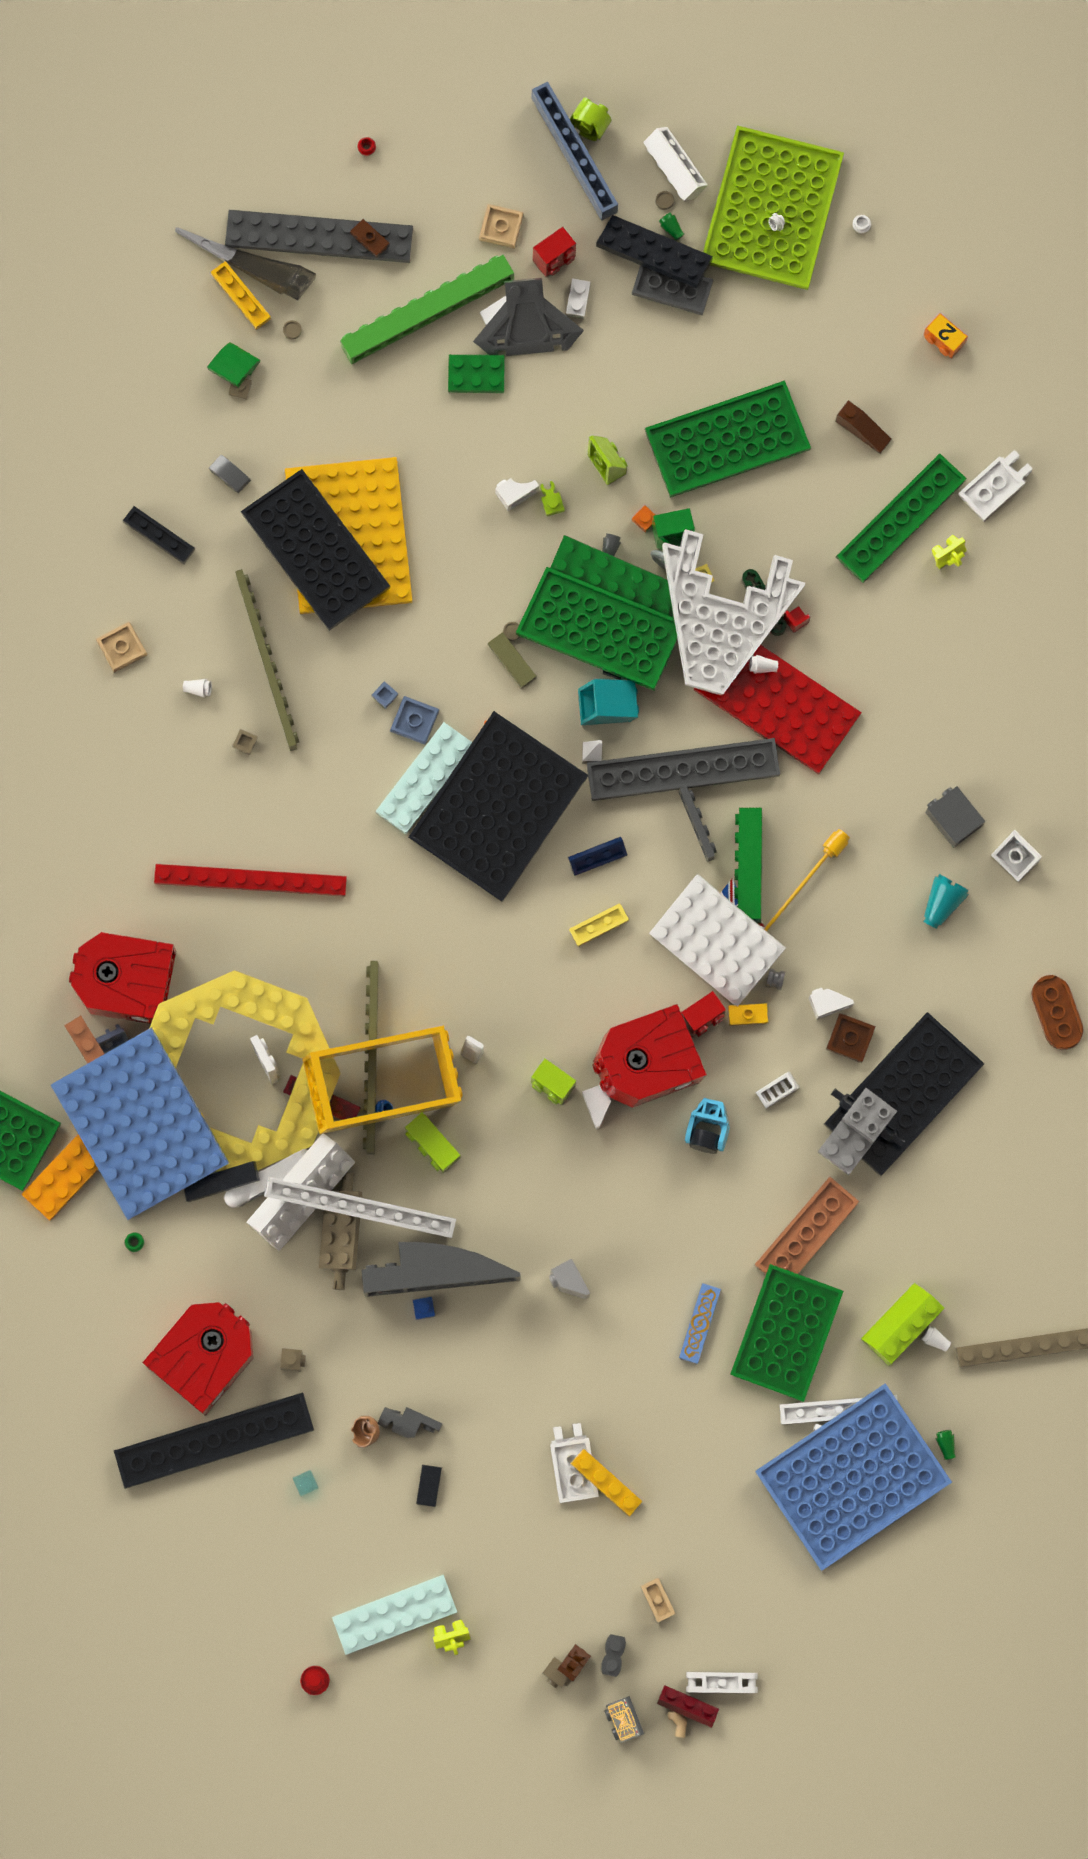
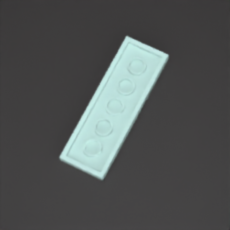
(424, 778)
(394, 1614)

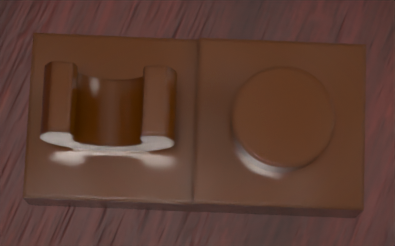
(574, 1662)

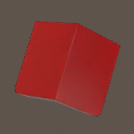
(796, 619)

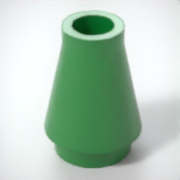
(671, 226)
(946, 1443)

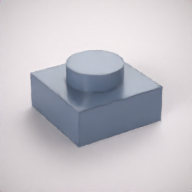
(385, 695)

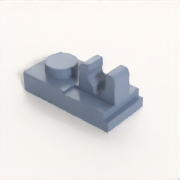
(112, 1039)

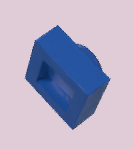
(423, 1308)

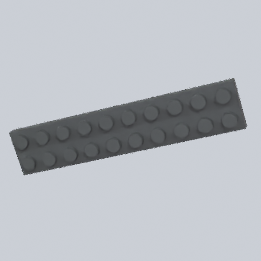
(313, 236)
(683, 768)

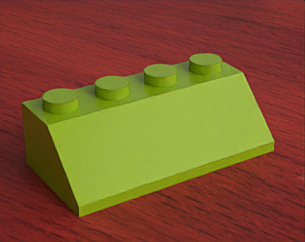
(902, 1323)

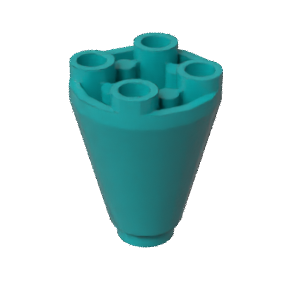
(943, 900)

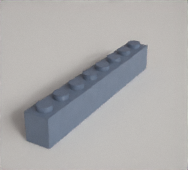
(574, 151)

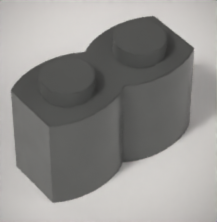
(612, 1661)

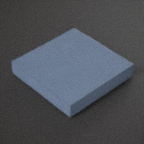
(414, 720)

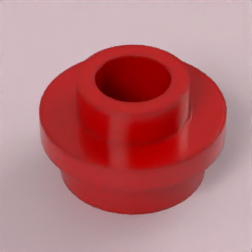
(366, 141)

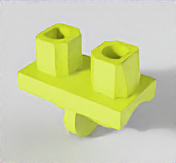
(951, 554)
(451, 1640)

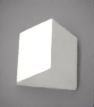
(1016, 855)

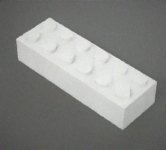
(319, 1168)

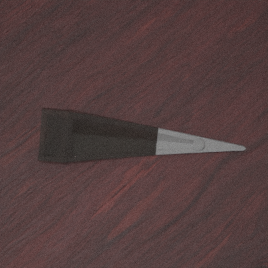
(275, 274)

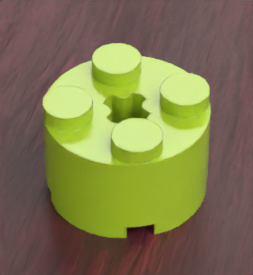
(591, 119)

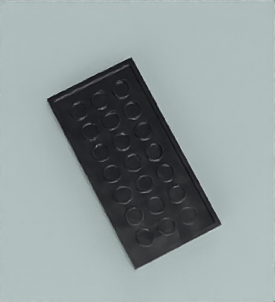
(315, 549)
(917, 1082)

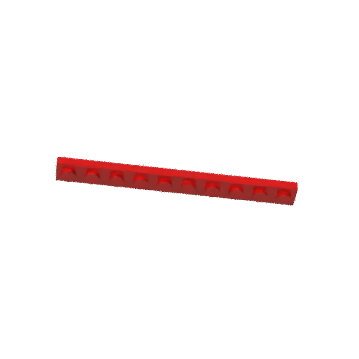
(250, 880)

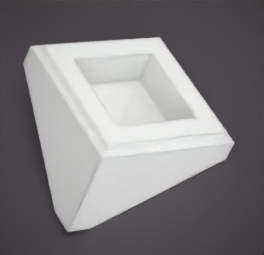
(592, 751)

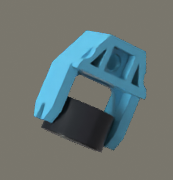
(705, 1140)

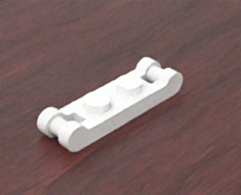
(721, 1682)

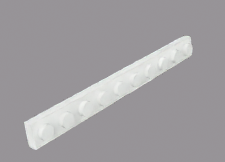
(359, 1207)

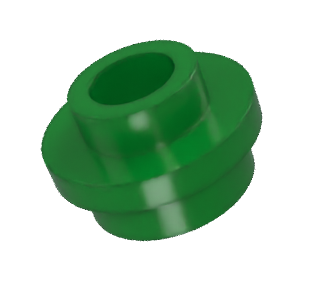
(130, 1237)

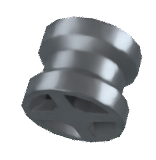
(775, 979)

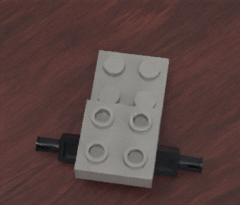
(858, 1129)

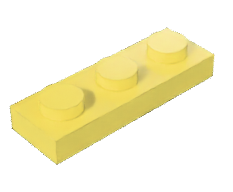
(598, 925)

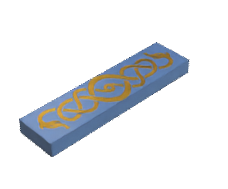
(699, 1323)

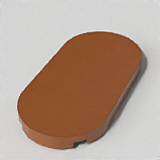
(1057, 1012)

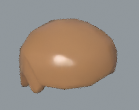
(365, 1431)

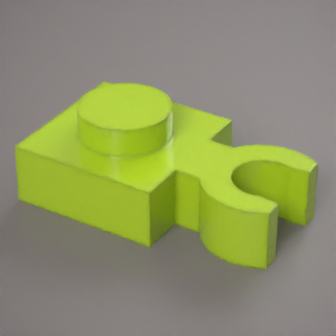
(552, 501)

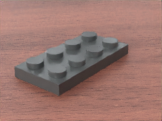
(671, 292)

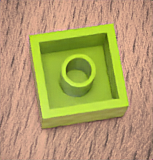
(552, 1082)

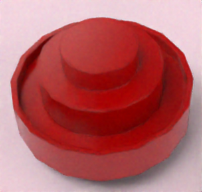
(315, 1680)

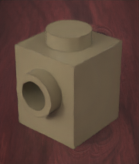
(292, 1360)
(554, 1676)

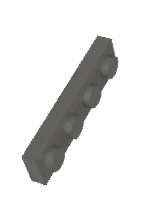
(695, 818)

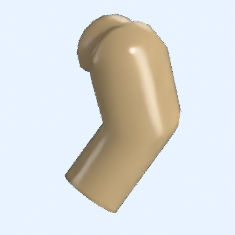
(680, 1721)

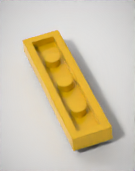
(240, 295)
(606, 1482)

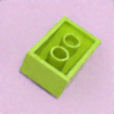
(605, 459)

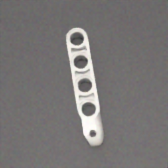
(241, 1195)

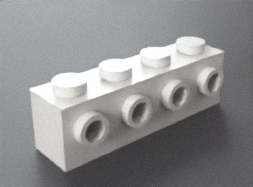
(675, 164)

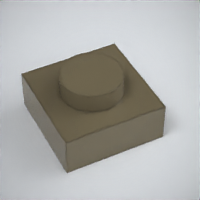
(242, 391)
(245, 741)

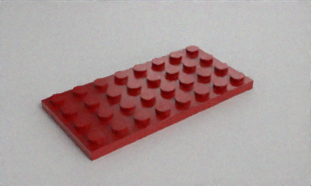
(788, 707)

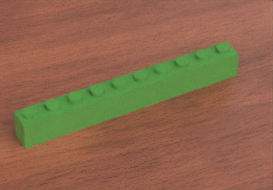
(426, 309)

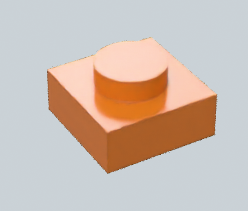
(643, 518)

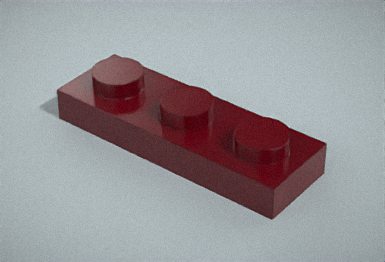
(688, 1706)

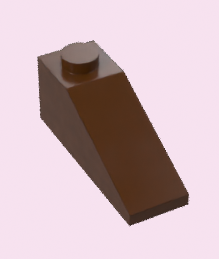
(862, 426)

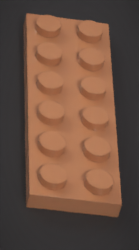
(809, 1228)

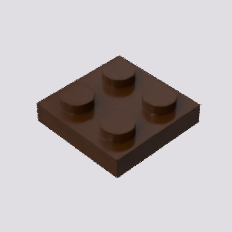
(850, 1038)

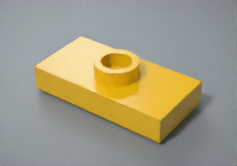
(748, 1014)

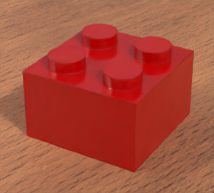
(554, 252)
(703, 1014)

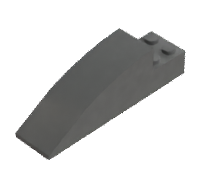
(433, 1268)

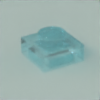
(305, 1483)

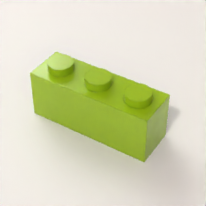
(431, 1143)

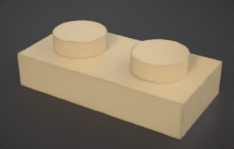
(657, 1600)

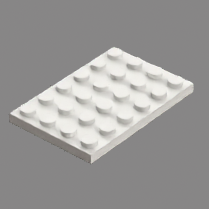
(717, 940)

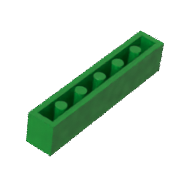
(749, 862)

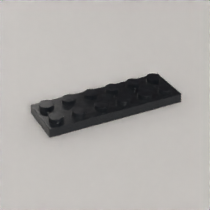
(654, 251)

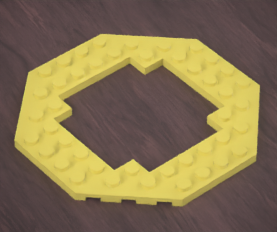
(275, 1008)

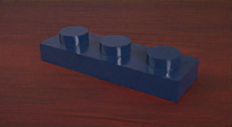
(597, 856)

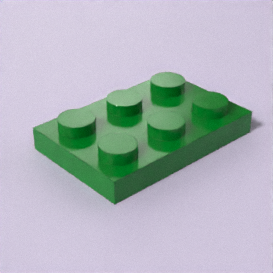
(476, 373)

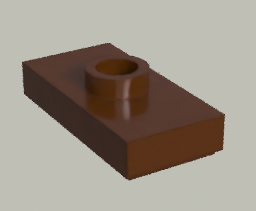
(369, 238)

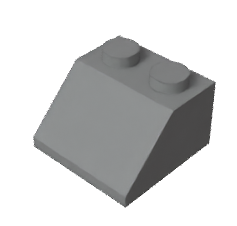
(569, 1280)

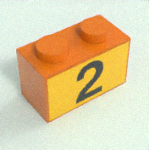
(945, 336)

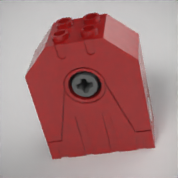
(138, 978)
(648, 1058)
(195, 1366)

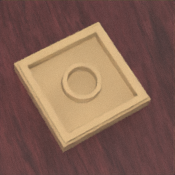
(501, 226)
(121, 647)

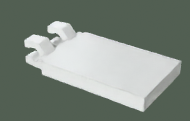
(994, 486)
(569, 1481)

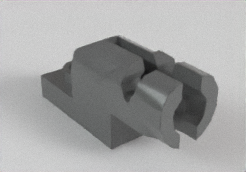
(408, 1422)

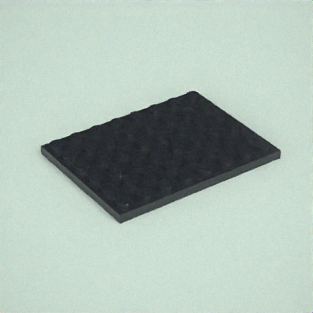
(498, 806)

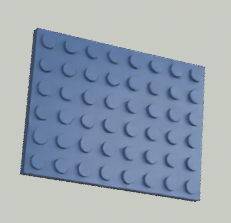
(139, 1123)
(853, 1476)

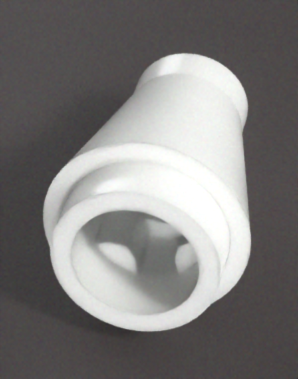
(761, 664)
(198, 687)
(934, 1338)

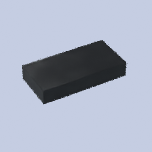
(428, 1485)

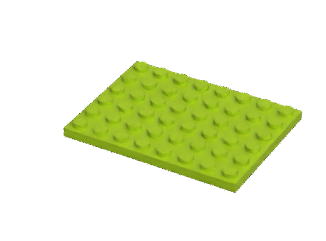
(766, 178)

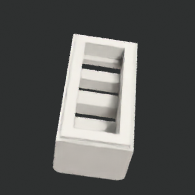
(472, 1049)
(791, 1080)

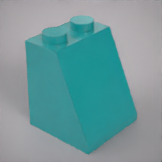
(608, 702)

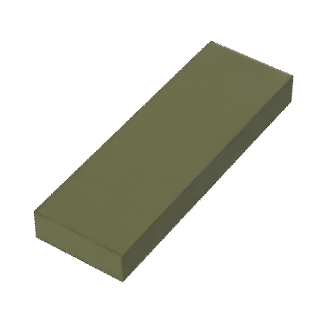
(512, 660)

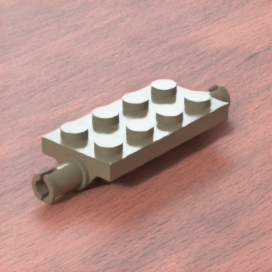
(340, 1238)

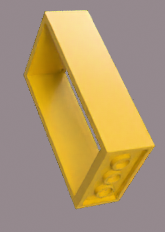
(319, 1093)

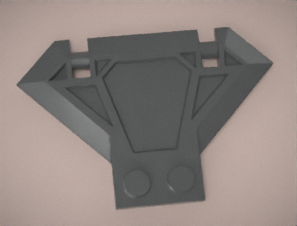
(527, 323)

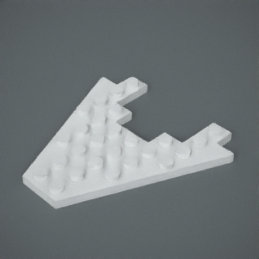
(716, 632)

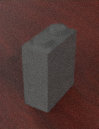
(954, 816)

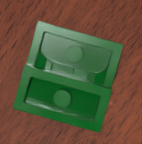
(233, 364)

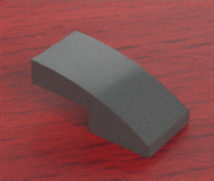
(229, 474)

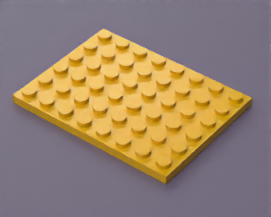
(370, 506)

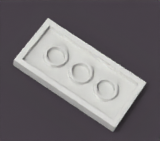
(267, 1061)

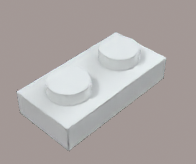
(578, 298)

